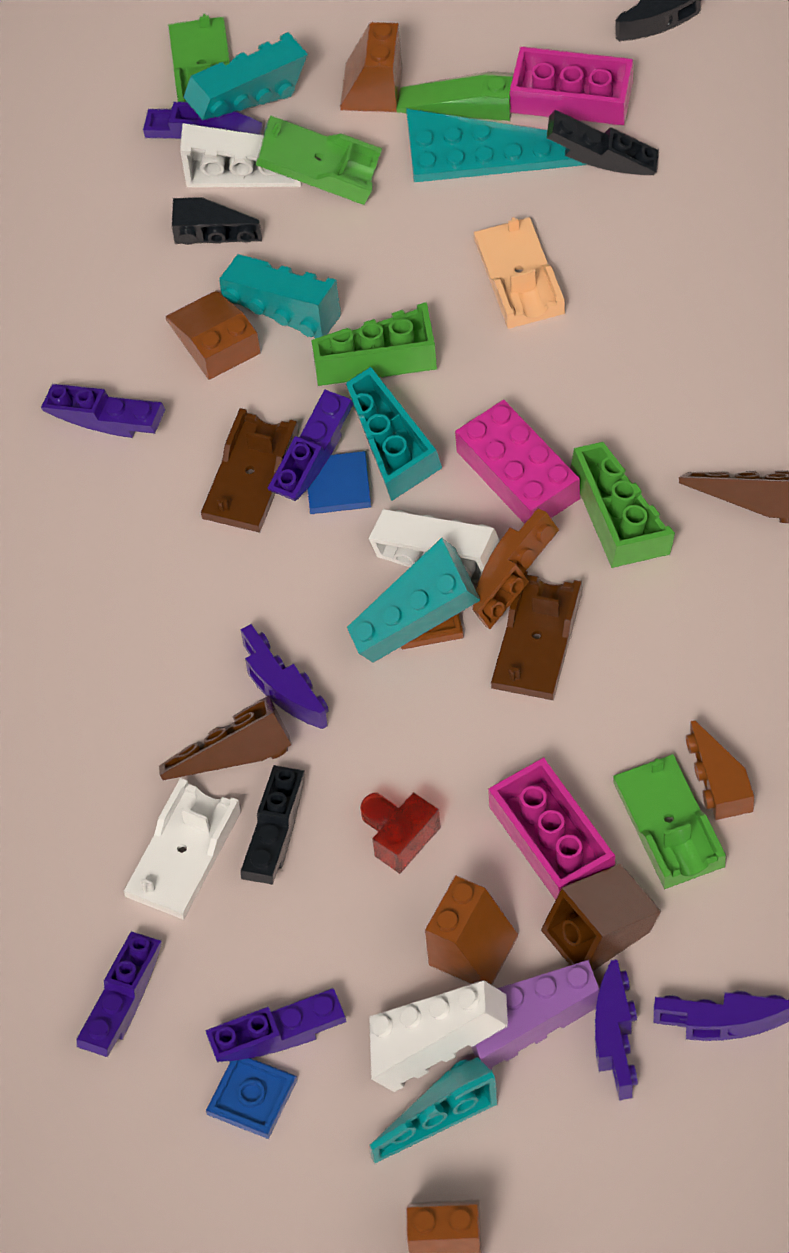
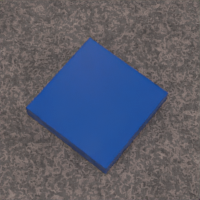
(341, 485)
(251, 1096)

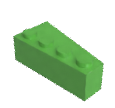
(389, 347)
(619, 513)

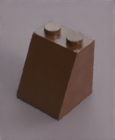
(599, 917)

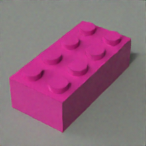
(572, 83)
(517, 463)
(549, 827)

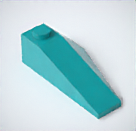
(452, 1099)

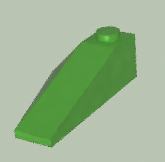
(468, 96)

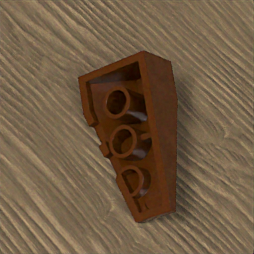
(748, 490)
(250, 739)

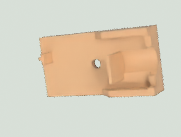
(522, 295)

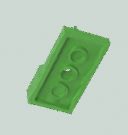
(196, 47)
(344, 164)
(675, 848)

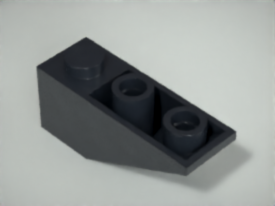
(209, 222)

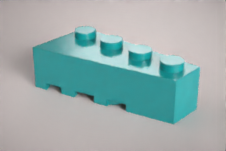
(247, 79)
(282, 295)
(395, 440)
(415, 603)

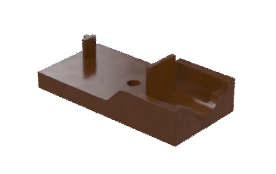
(242, 497)
(532, 664)

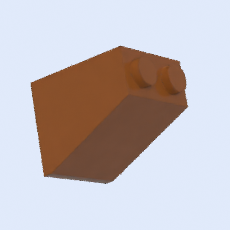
(374, 71)
(469, 934)
(444, 1227)

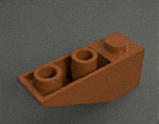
(724, 778)

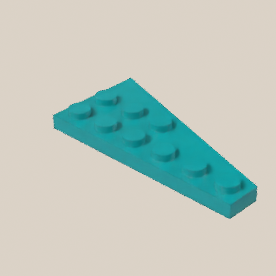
(469, 147)

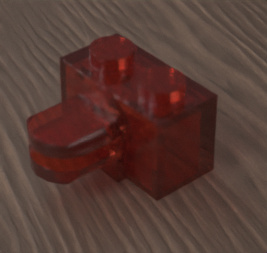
(401, 829)

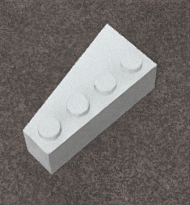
(225, 159)
(407, 537)
(432, 1030)

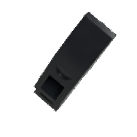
(654, 17)
(606, 150)
(274, 825)

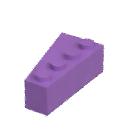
(539, 1008)

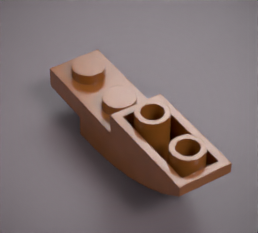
(504, 572)

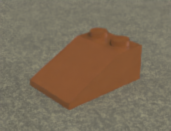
(215, 333)

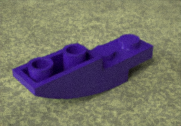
(169, 122)
(98, 412)
(313, 448)
(283, 684)
(121, 994)
(735, 1019)
(612, 1028)
(276, 1030)

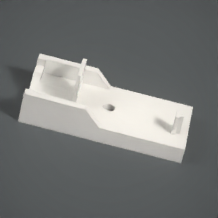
(192, 821)

